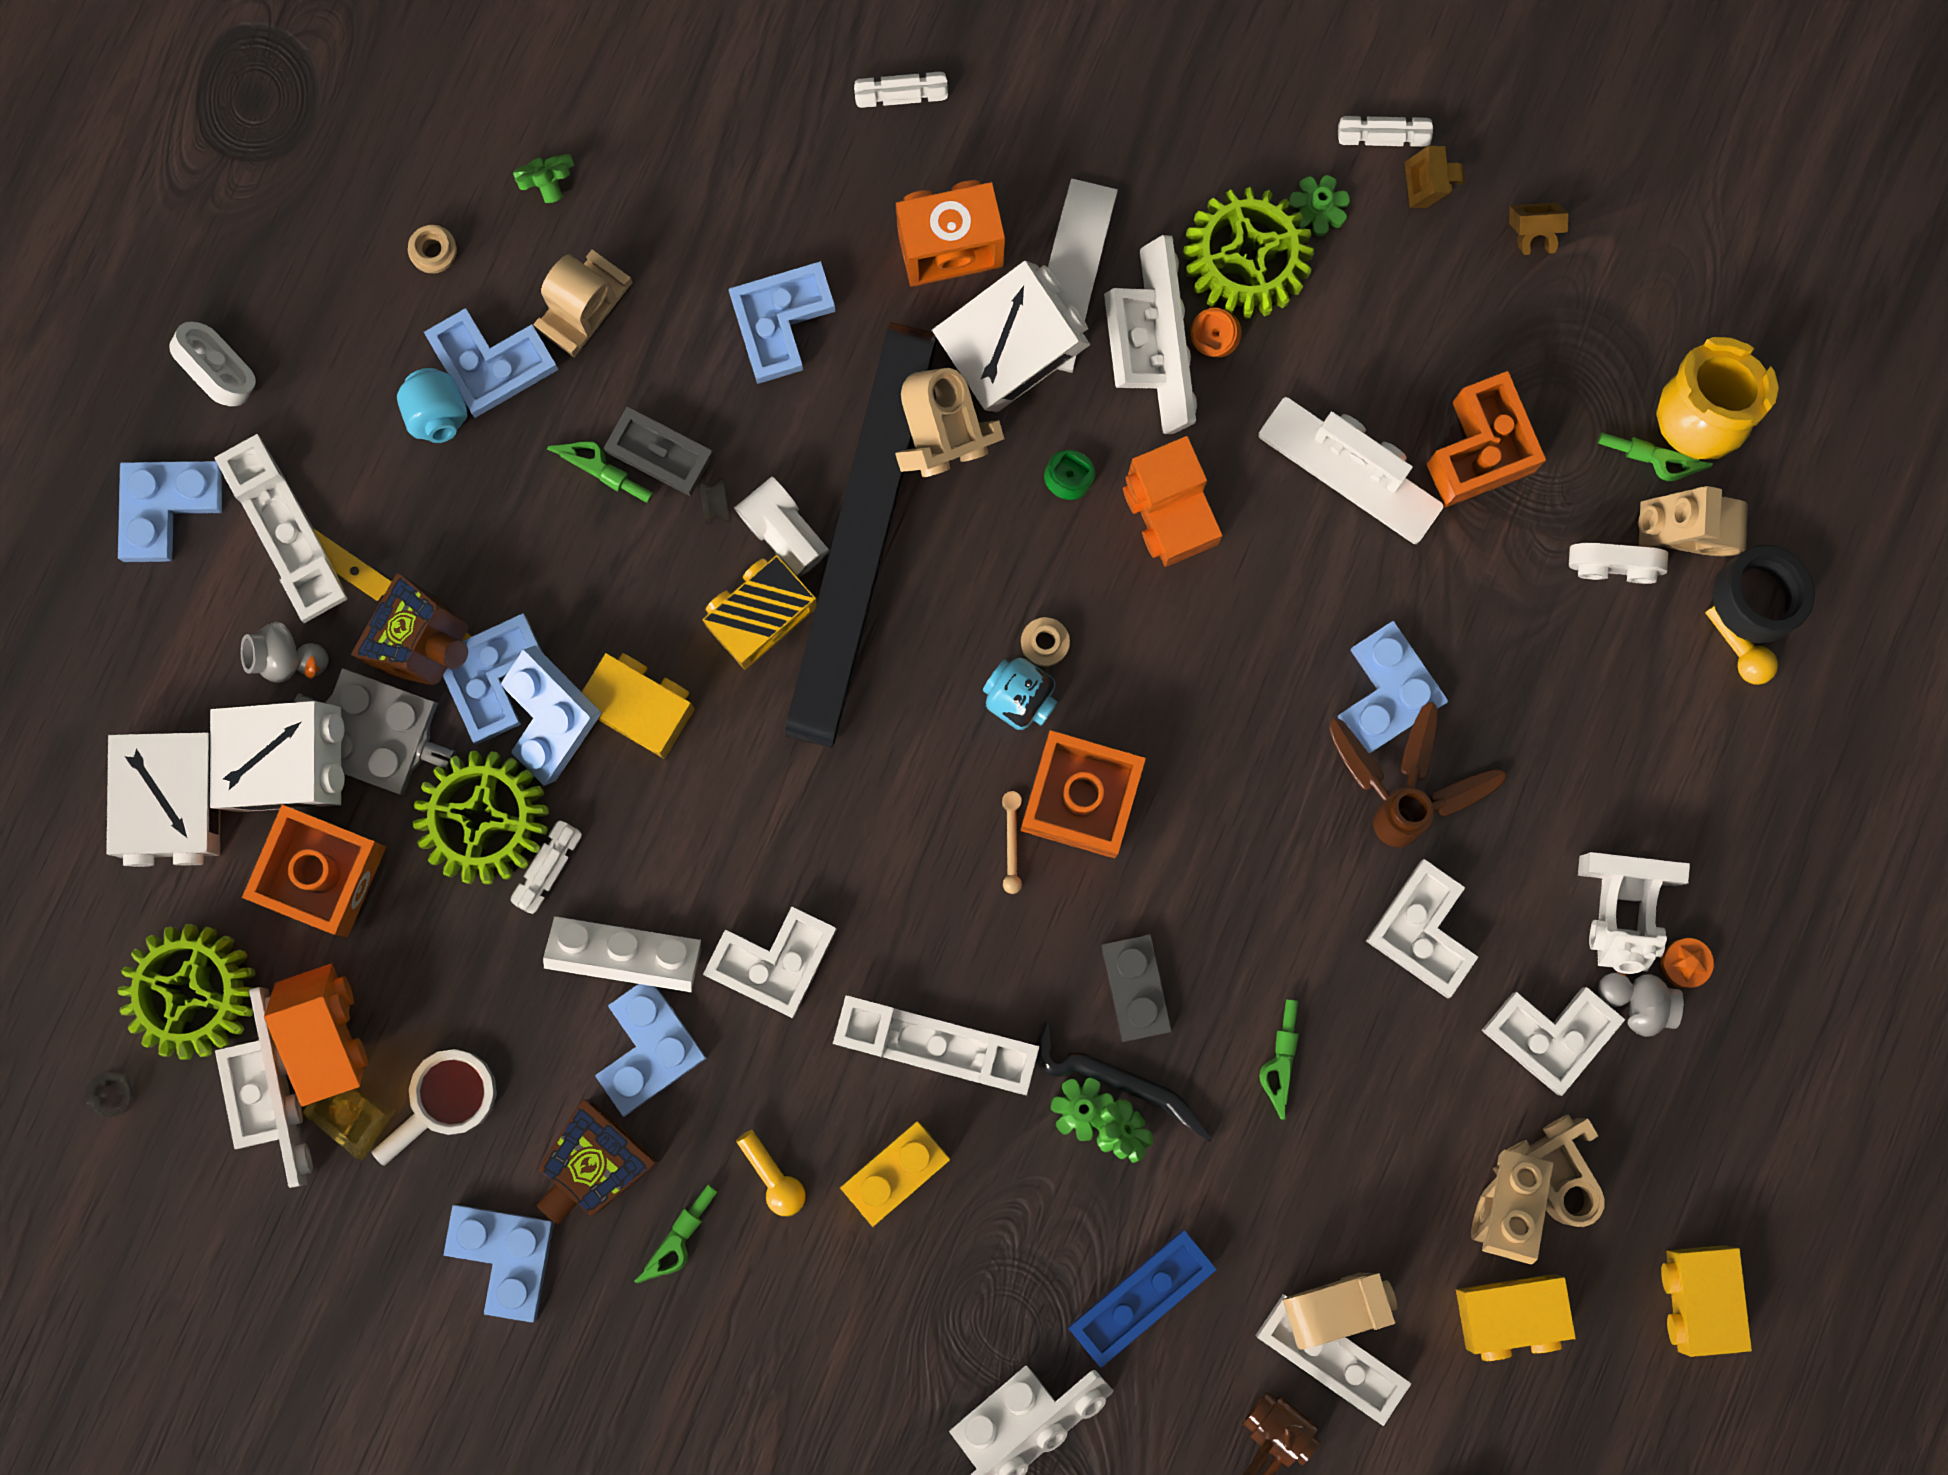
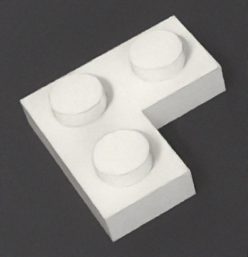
(1411, 932)
(774, 976)
(1556, 1049)

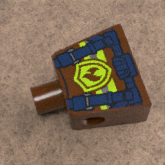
(412, 635)
(591, 1163)

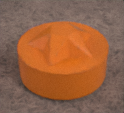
(1215, 332)
(1687, 963)

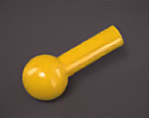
(1755, 663)
(784, 1193)

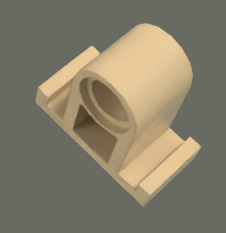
(579, 299)
(944, 426)
(1694, 522)
(1568, 1169)
(1514, 1208)
(1340, 1309)

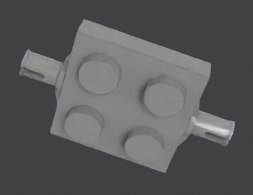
(383, 731)

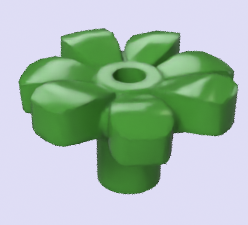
(545, 175)
(1320, 204)
(1070, 1104)
(1124, 1132)

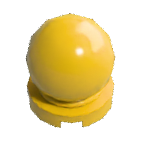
(1715, 399)

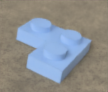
(770, 307)
(485, 373)
(150, 498)
(478, 681)
(1401, 688)
(558, 711)
(661, 1052)
(516, 1249)

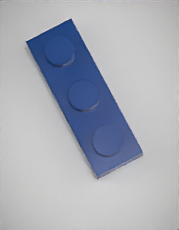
(1141, 1298)

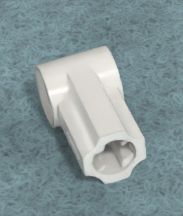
(774, 517)

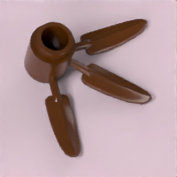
(1408, 810)
(1281, 1432)

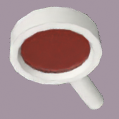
(448, 1095)

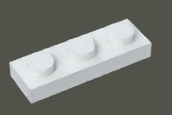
(622, 954)
(1339, 1366)

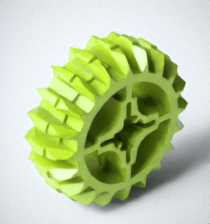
(1283, 238)
(438, 809)
(178, 1007)

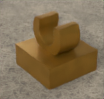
(1431, 176)
(1536, 220)

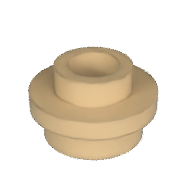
(432, 235)
(1040, 656)

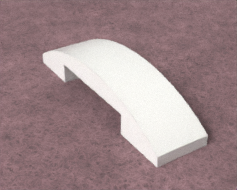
(1080, 244)
(282, 528)
(936, 1045)

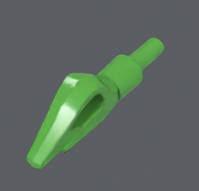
(1658, 456)
(607, 473)
(1285, 1051)
(675, 1240)

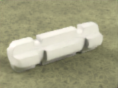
(901, 89)
(1385, 131)
(546, 867)

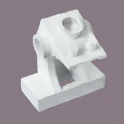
(1633, 881)

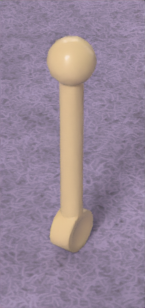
(1011, 802)

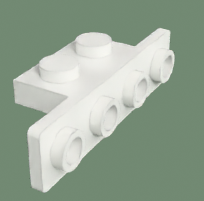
(1151, 338)
(1353, 466)
(260, 1097)
(1025, 1421)

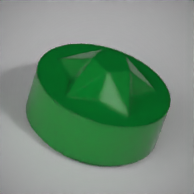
(1069, 474)

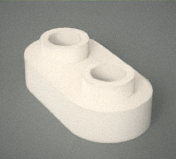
(212, 364)
(1638, 563)

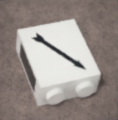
(1012, 335)
(276, 756)
(160, 799)

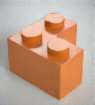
(1497, 445)
(1170, 496)
(311, 1034)

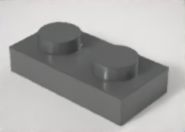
(658, 451)
(1136, 988)

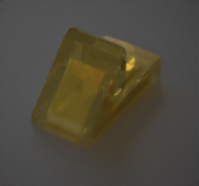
(351, 1120)

